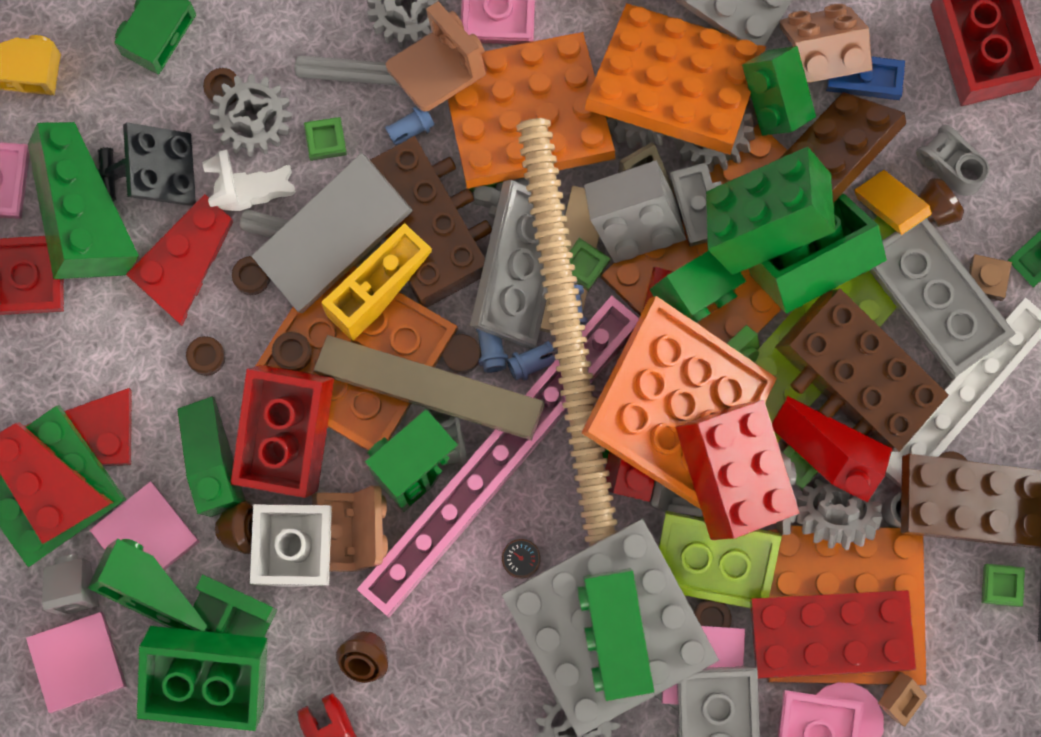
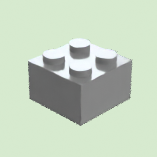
(634, 212)

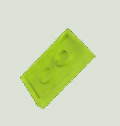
(718, 569)

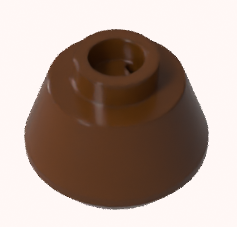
(942, 202)
(235, 527)
(363, 657)

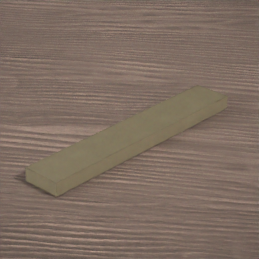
(429, 387)

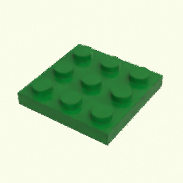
(63, 438)

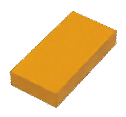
(893, 202)

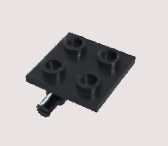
(155, 165)

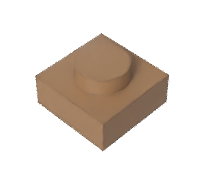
(991, 275)
(902, 699)

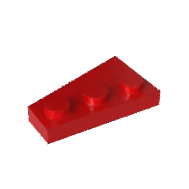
(180, 260)
(106, 427)
(44, 486)

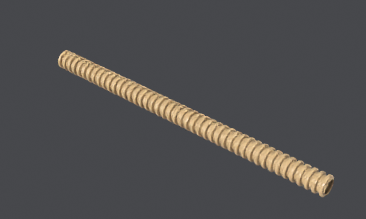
(566, 324)

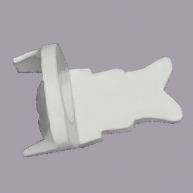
(242, 191)

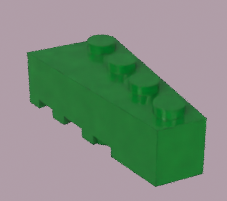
(76, 210)

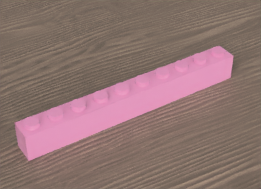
(487, 471)

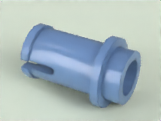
(410, 126)
(492, 352)
(529, 362)

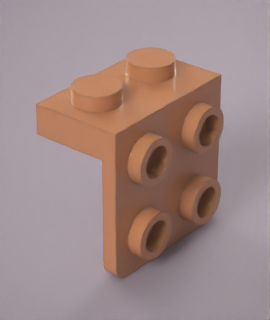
(829, 42)
(438, 62)
(356, 528)

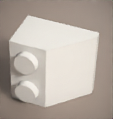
(290, 545)

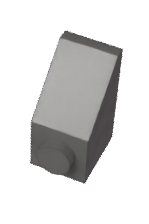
(67, 585)

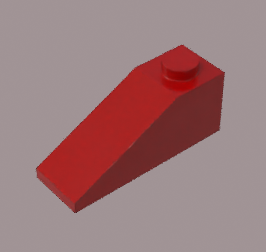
(833, 449)

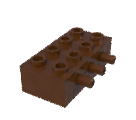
(435, 219)
(860, 371)

